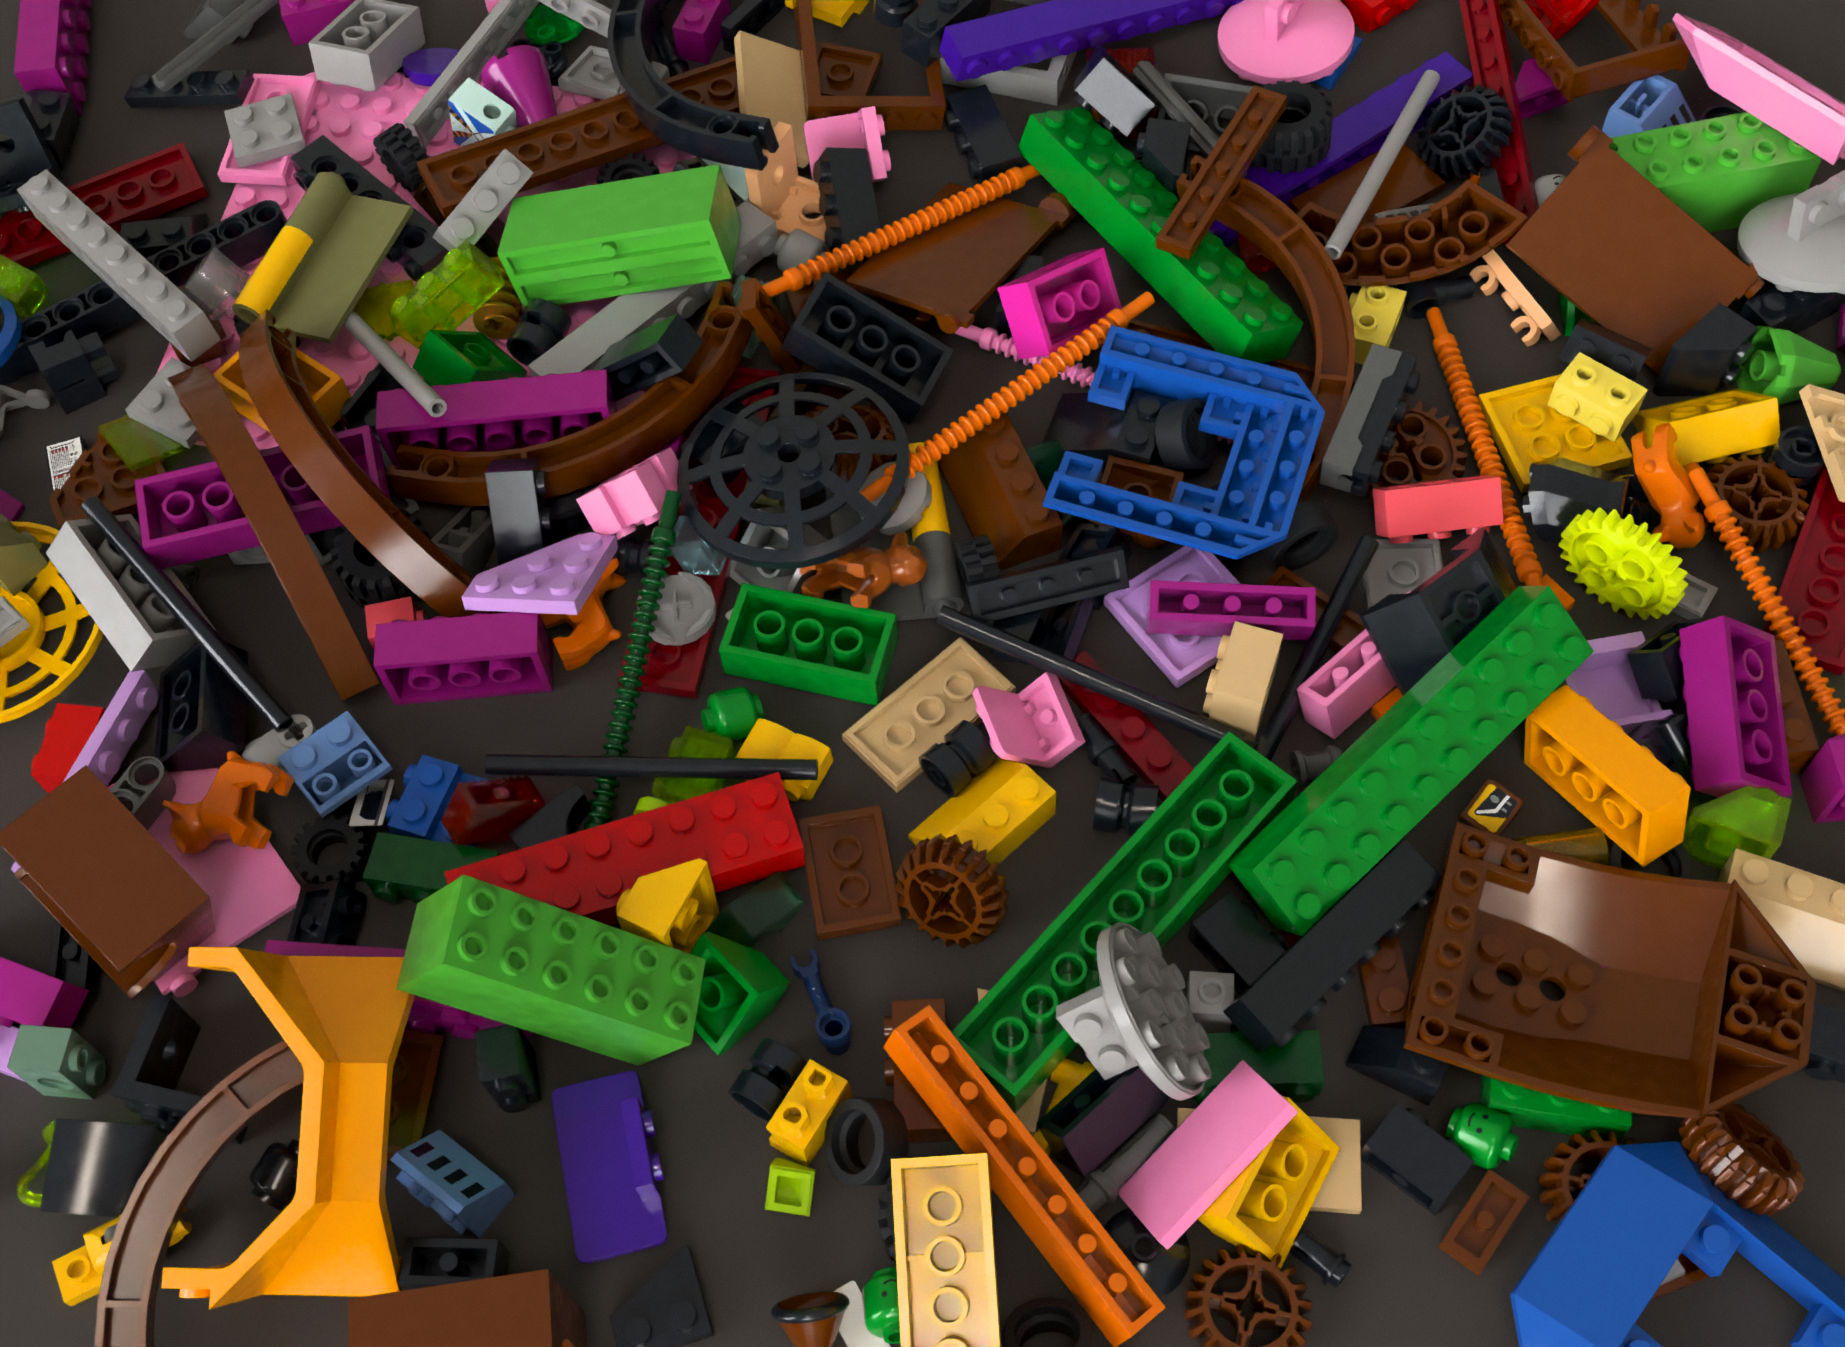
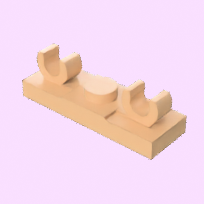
(1516, 297)

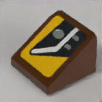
(1492, 808)

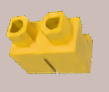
(803, 1115)

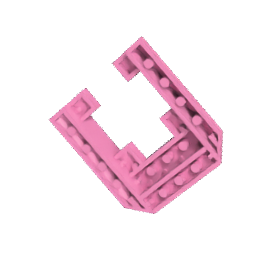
(1766, 89)

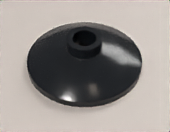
(1161, 1269)

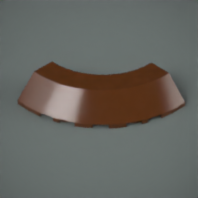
(1420, 246)

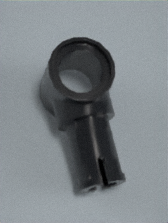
(1434, 292)

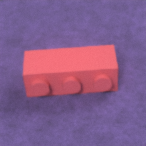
(1437, 508)

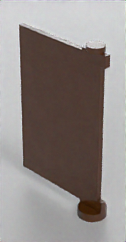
(1629, 252)
(962, 260)

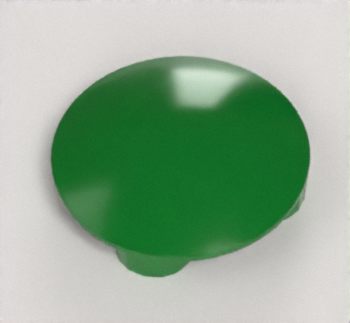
(547, 26)

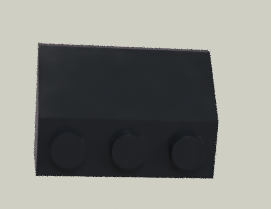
(199, 713)

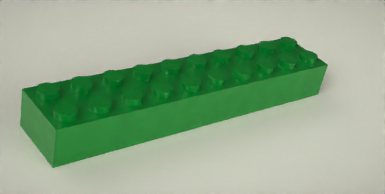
(1129, 209)
(1410, 759)
(1149, 884)

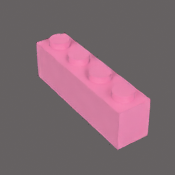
(1345, 687)

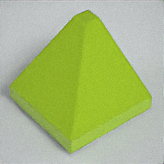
(790, 1187)

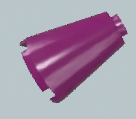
(522, 82)

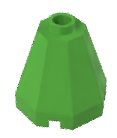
(1786, 364)

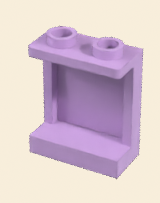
(1611, 685)

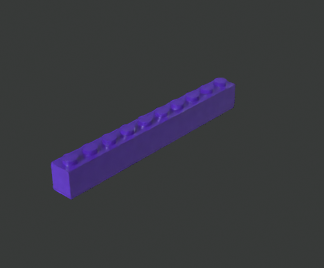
(1060, 29)
(1359, 133)

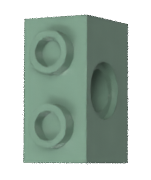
(57, 1062)

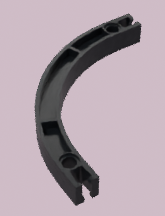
(672, 117)

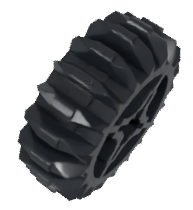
(1465, 132)

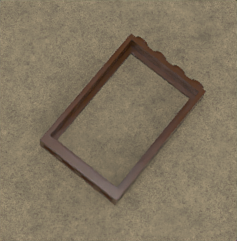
(898, 112)

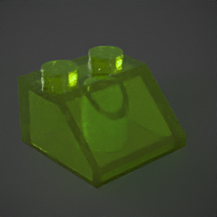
(1741, 820)

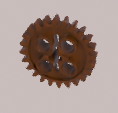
(1431, 444)

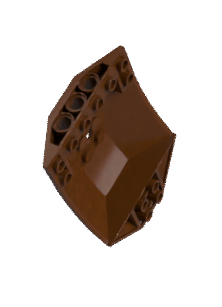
(1676, 1025)

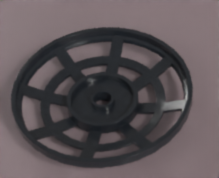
(794, 479)

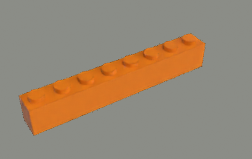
(1024, 1177)

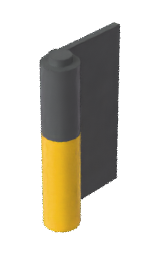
(933, 537)

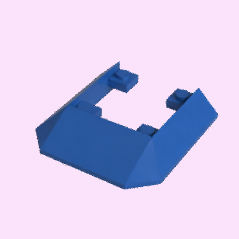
(1253, 403)
(1628, 1233)

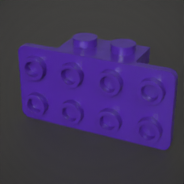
(609, 1167)

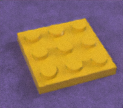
(1533, 431)

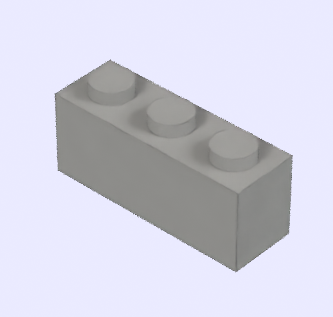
(484, 201)

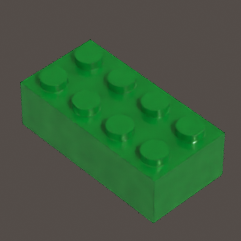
(809, 644)

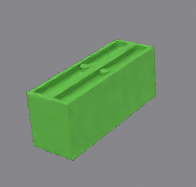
(1719, 166)
(621, 237)
(551, 972)

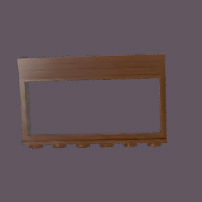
(1651, 50)

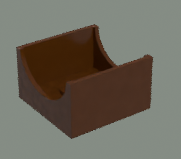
(108, 882)
(485, 1312)

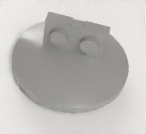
(1799, 239)
(1139, 1016)

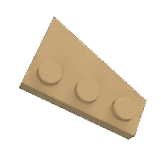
(1827, 419)

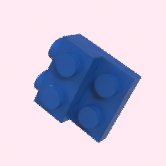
(425, 799)

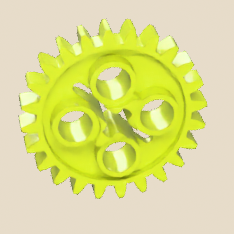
(1623, 563)

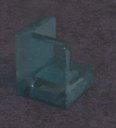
(694, 553)

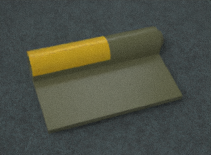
(322, 259)

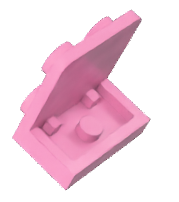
(850, 131)
(1030, 725)

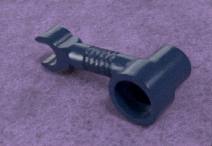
(830, 1020)

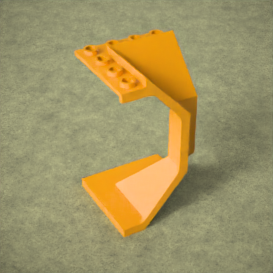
(346, 1032)

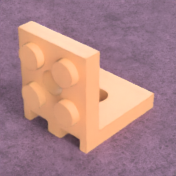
(782, 192)

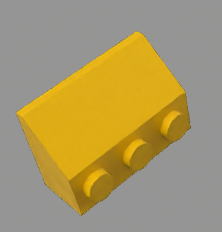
(1716, 425)
(994, 810)
(670, 905)
(1275, 1190)

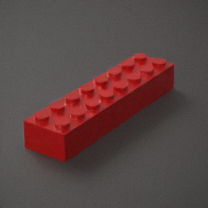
(738, 830)

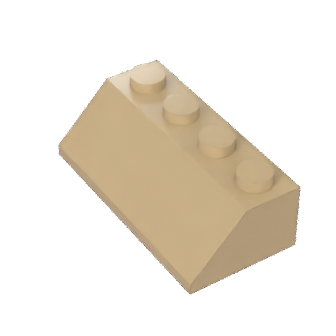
(1800, 908)

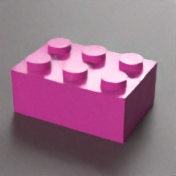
(1058, 302)

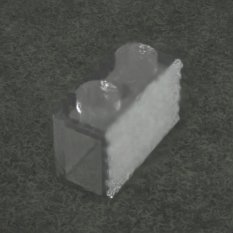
(216, 284)

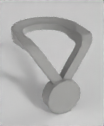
(33, 398)

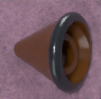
(811, 1317)

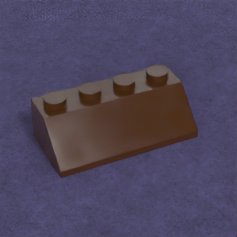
(1002, 494)

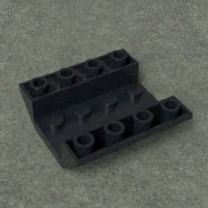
(1427, 623)

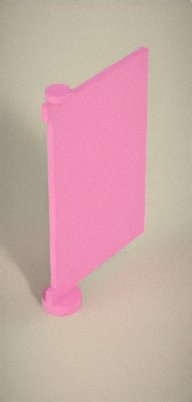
(244, 883)

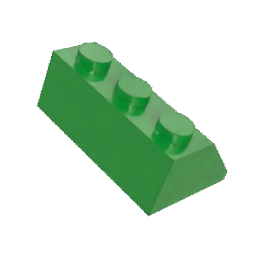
(1551, 1113)

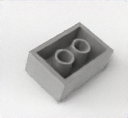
(367, 43)

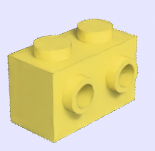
(1375, 317)
(1597, 397)

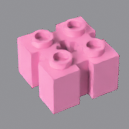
(631, 496)

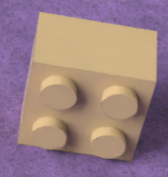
(1242, 678)

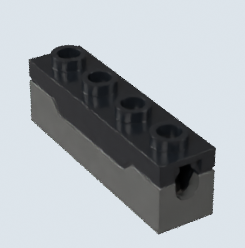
(1369, 420)

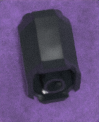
(1568, 488)

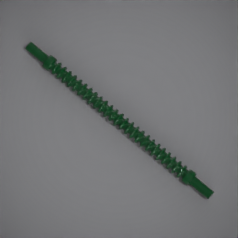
(663, 539)

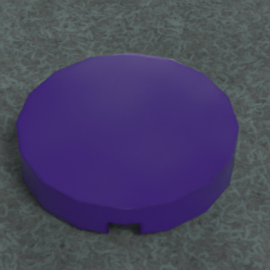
(427, 64)

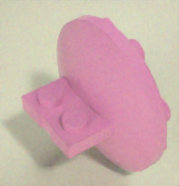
(1285, 39)

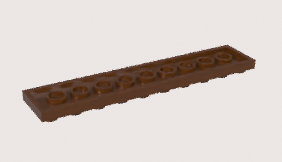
(573, 138)

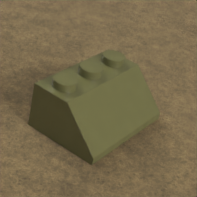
(18, 557)

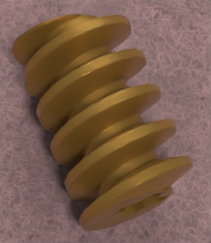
(500, 312)

